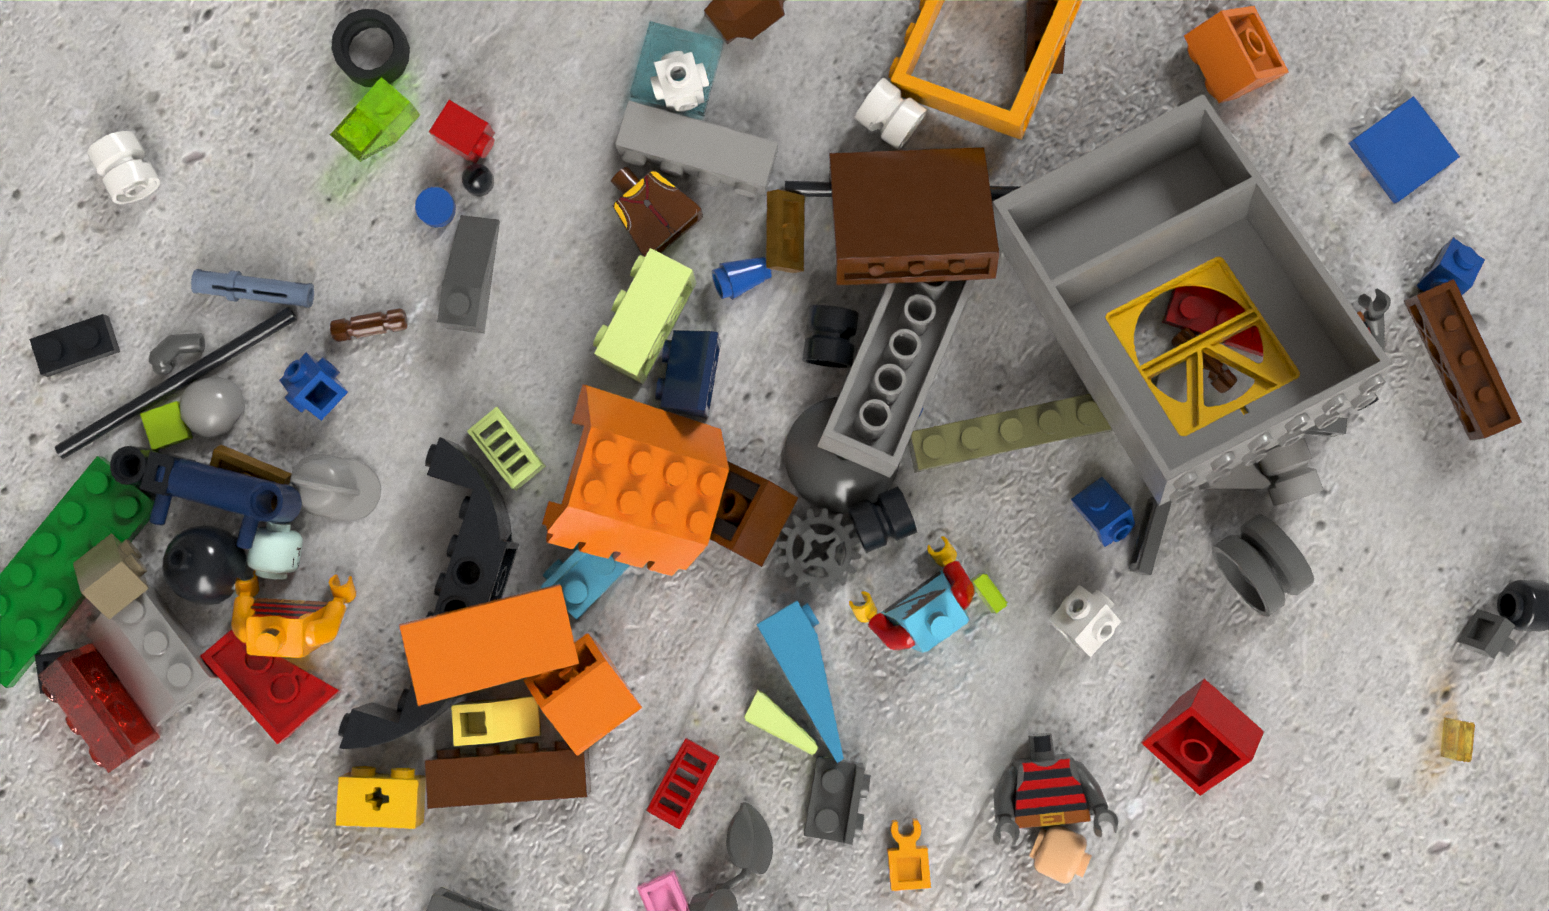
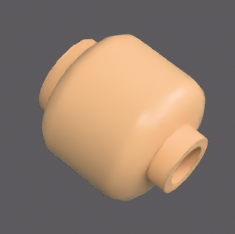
(1060, 853)

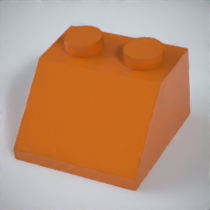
(1235, 53)

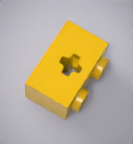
(361, 808)

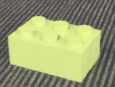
(644, 315)

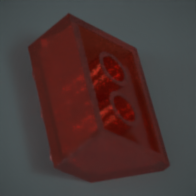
(97, 707)

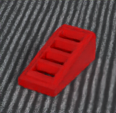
(667, 814)

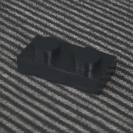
(74, 345)

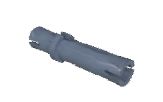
(237, 286)

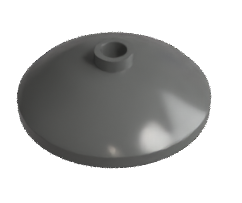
(819, 473)

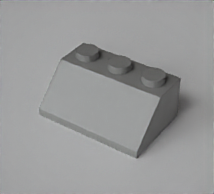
(152, 656)

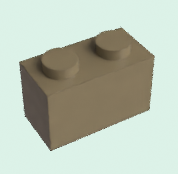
(111, 575)

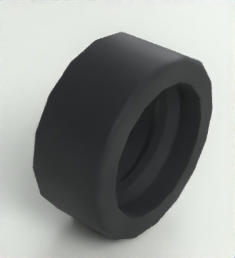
(351, 27)

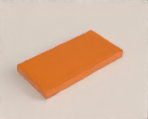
(488, 644)

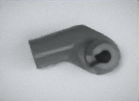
(163, 354)

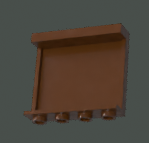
(912, 216)

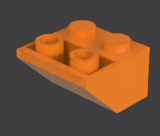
(584, 698)

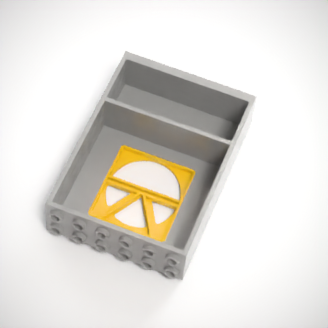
(1173, 212)

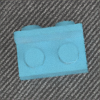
(583, 579)

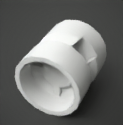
(890, 114)
(120, 162)

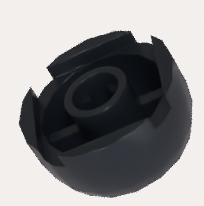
(203, 564)

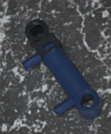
(205, 484)

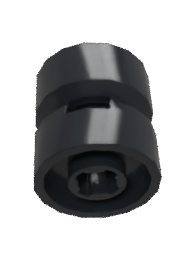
(830, 336)
(882, 519)

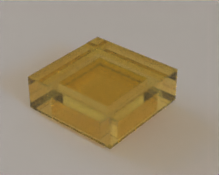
(1457, 739)

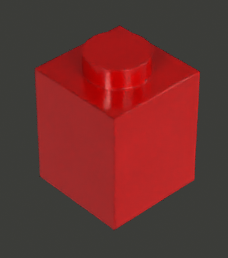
(463, 132)

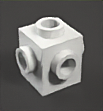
(682, 94)
(1086, 619)

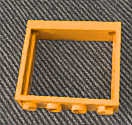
(976, 111)

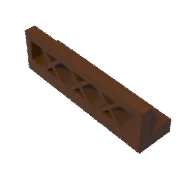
(1462, 361)

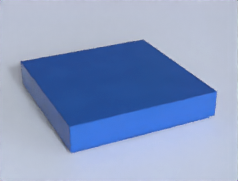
(1404, 150)

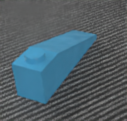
(799, 654)

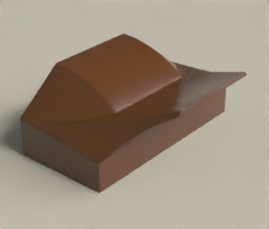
(743, 17)

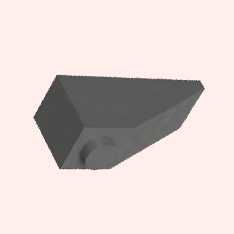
(469, 275)

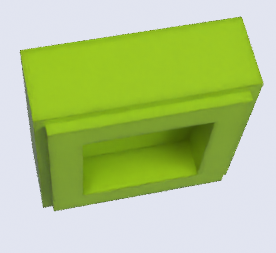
(165, 426)
(988, 593)

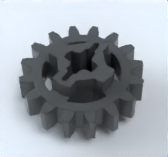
(830, 565)

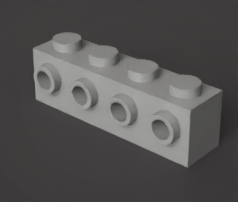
(696, 148)

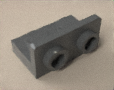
(836, 800)

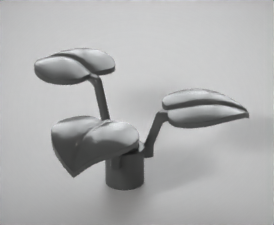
(749, 849)

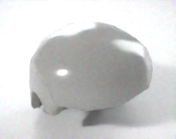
(211, 406)

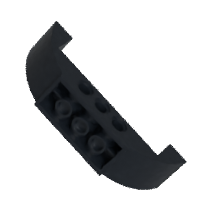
(482, 540)

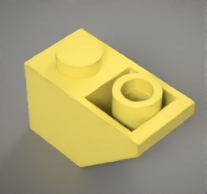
(495, 720)

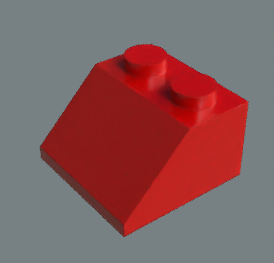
(1204, 737)

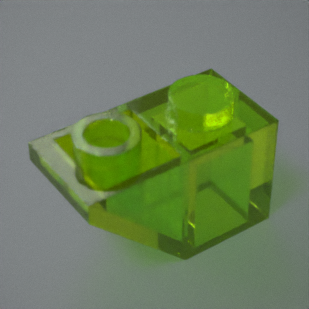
(375, 121)

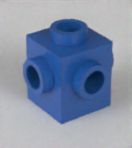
(313, 385)

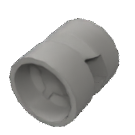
(1290, 473)

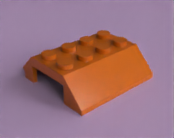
(639, 484)

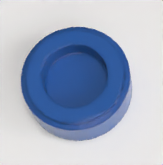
(435, 207)

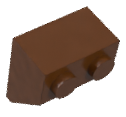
(751, 514)

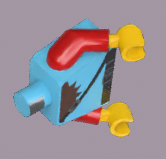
(925, 613)

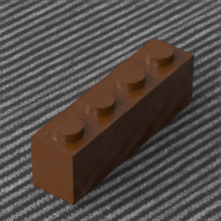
(506, 776)

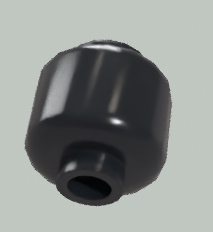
(1525, 605)

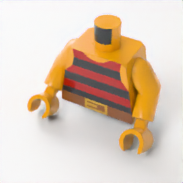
(285, 625)

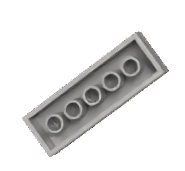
(894, 372)

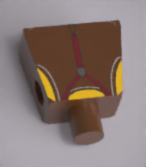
(653, 210)

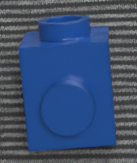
(1455, 263)
(1104, 511)

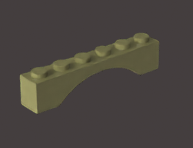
(1005, 432)

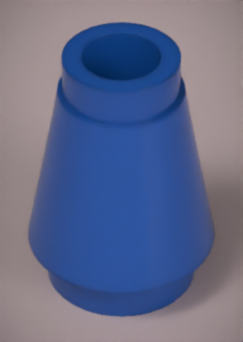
(739, 276)

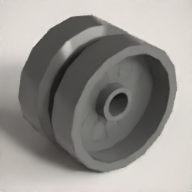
(1263, 565)

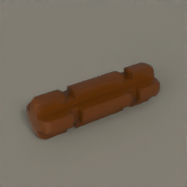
(368, 325)
(1221, 379)

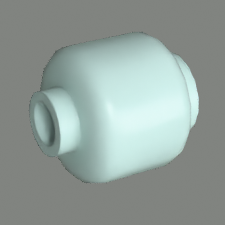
(275, 551)

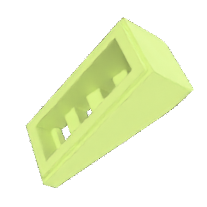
(528, 470)
(770, 717)

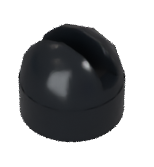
(481, 185)

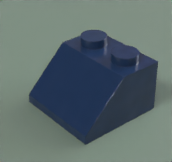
(689, 373)

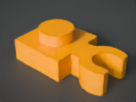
(908, 862)

